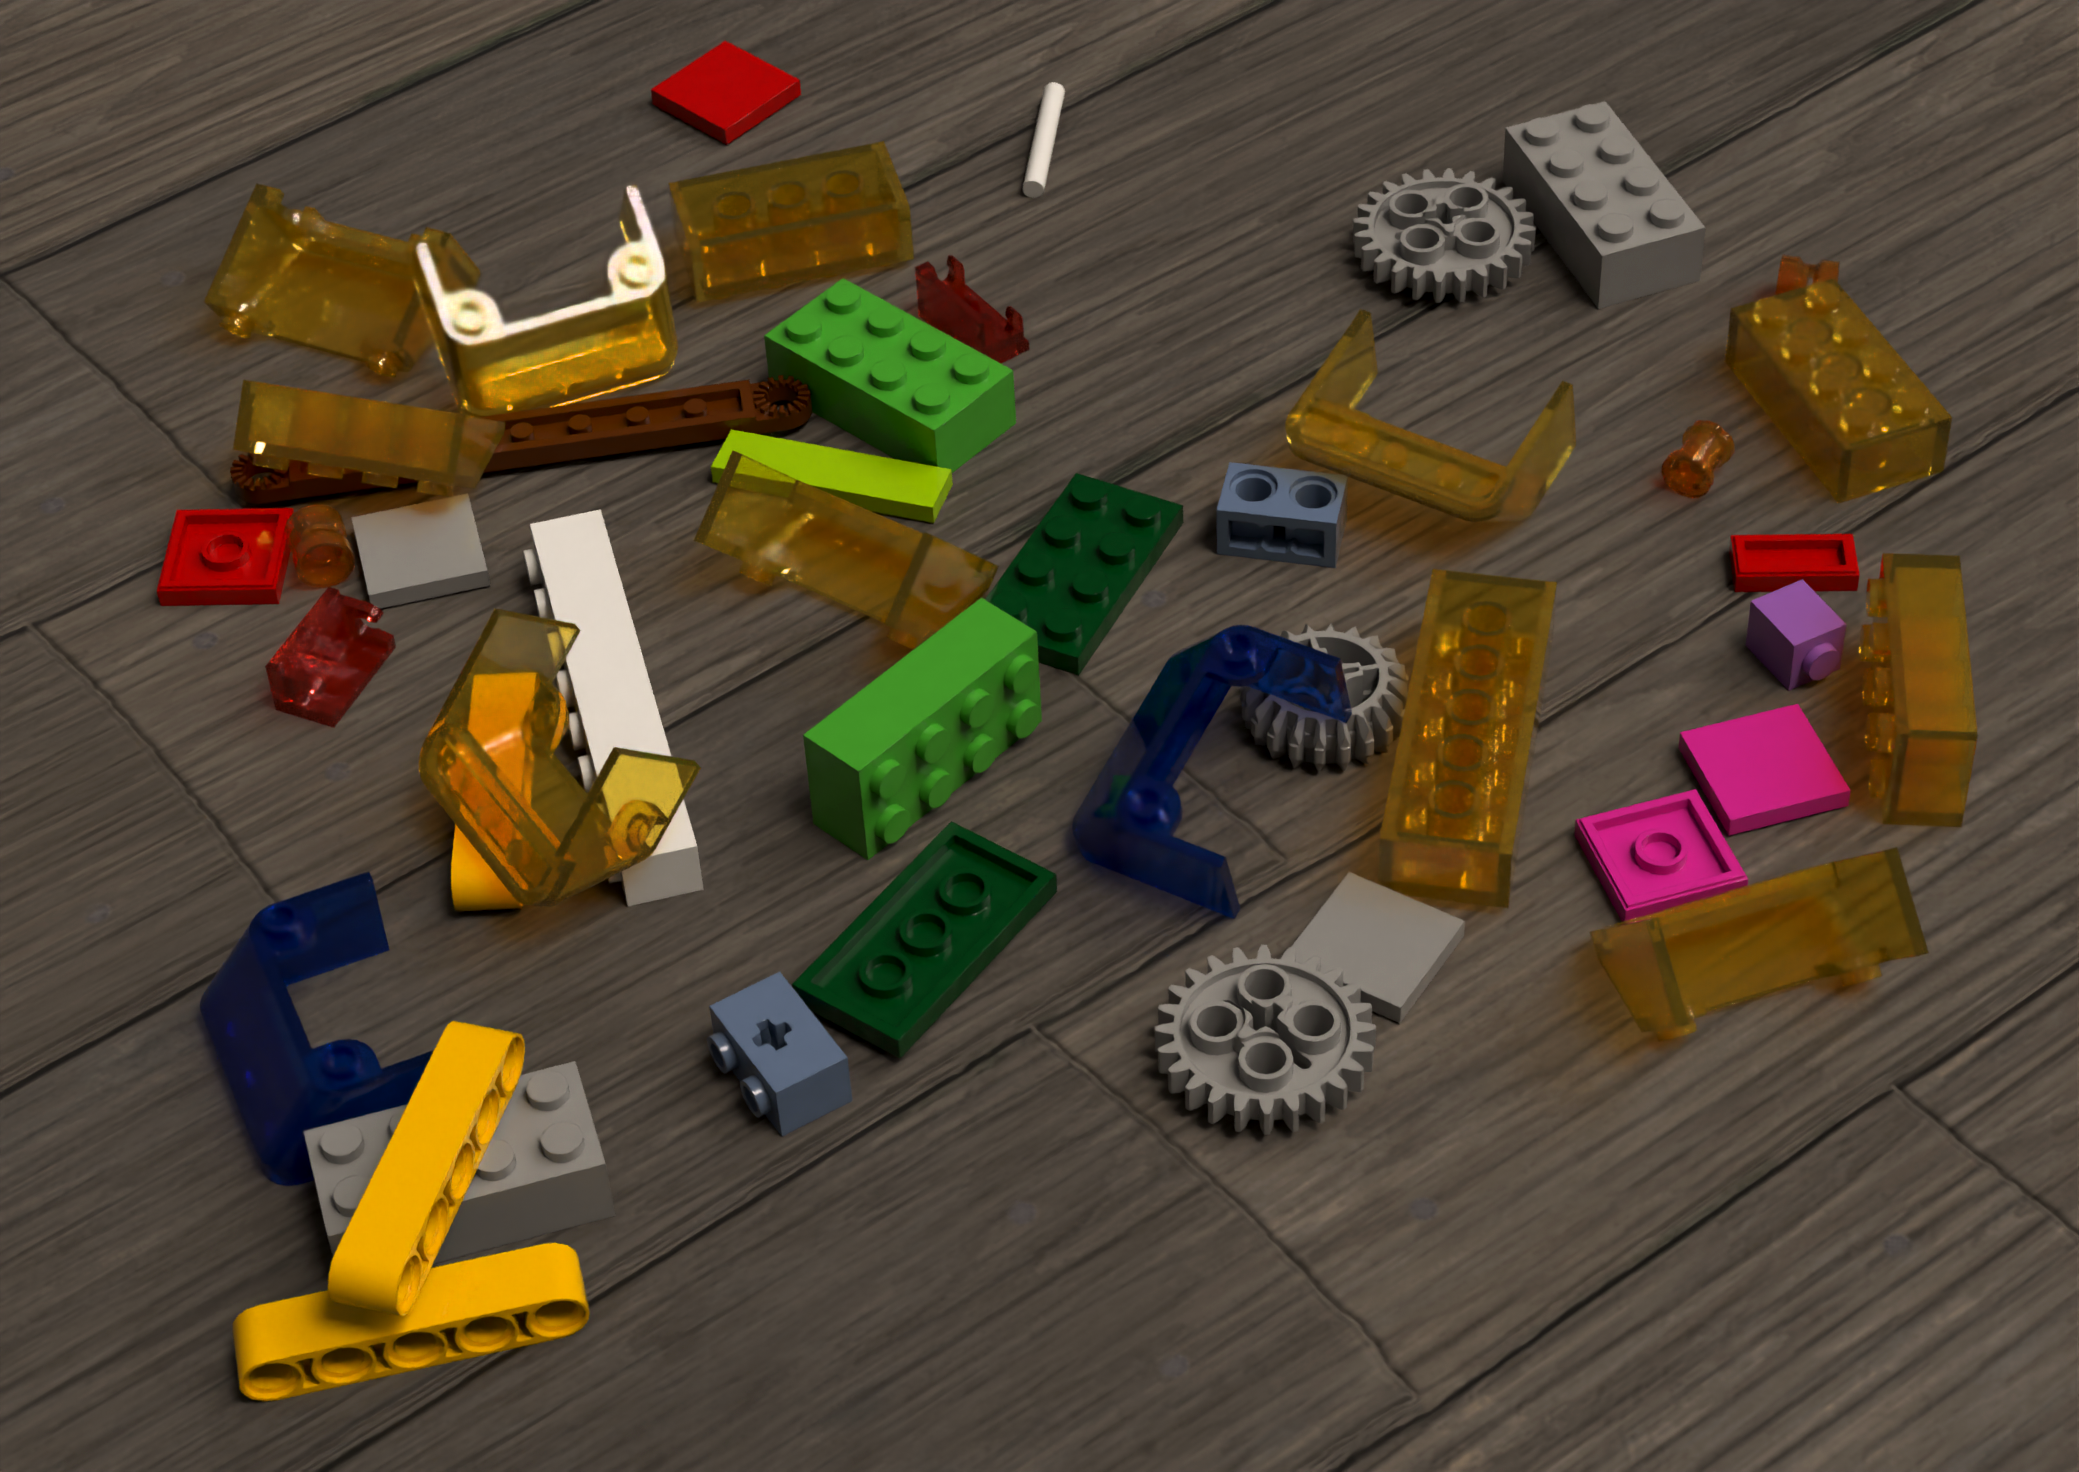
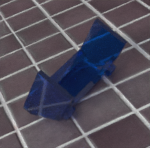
(1133, 804)
(261, 1043)

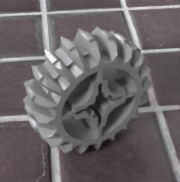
(1376, 695)

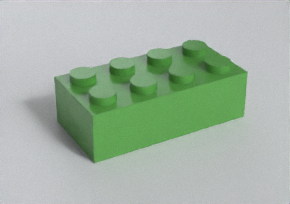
(893, 378)
(923, 728)

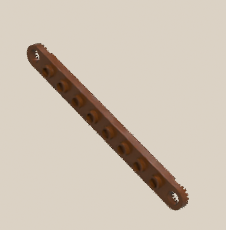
(580, 433)

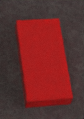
(1779, 560)

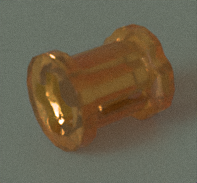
(1693, 466)

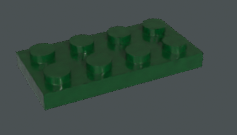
(1085, 567)
(925, 939)

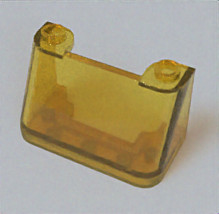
(331, 284)

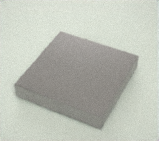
(420, 551)
(1380, 942)

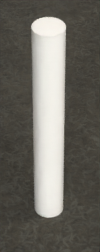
(1043, 140)

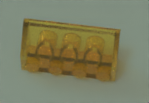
(365, 436)

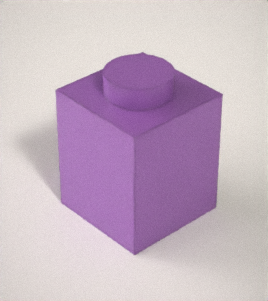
(1795, 635)

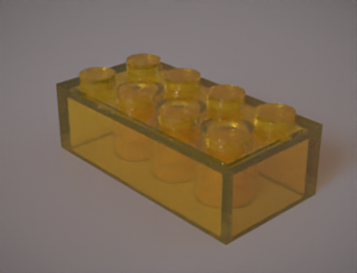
(791, 221)
(1837, 390)
(1919, 690)

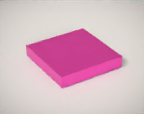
(1764, 769)
(1658, 854)

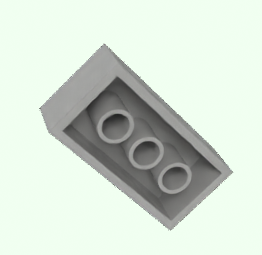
(1603, 204)
(534, 1179)

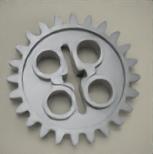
(1443, 235)
(1265, 1039)

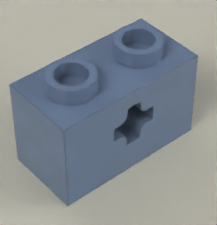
(779, 1054)

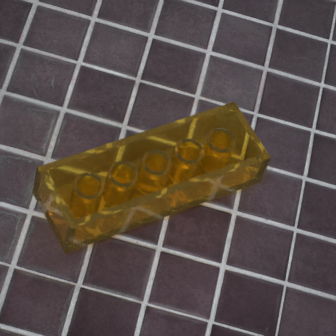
(1468, 739)

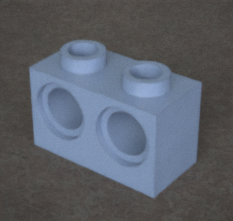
(1282, 514)

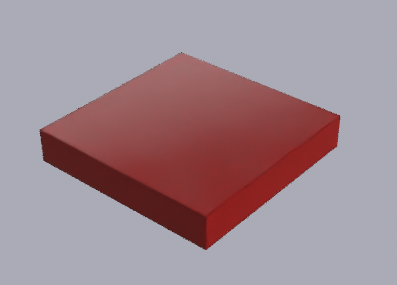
(726, 92)
(225, 557)

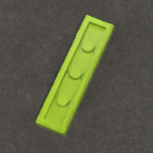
(860, 478)

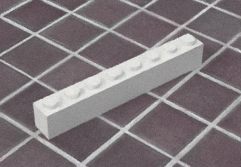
(607, 682)

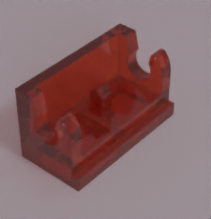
(965, 315)
(328, 659)

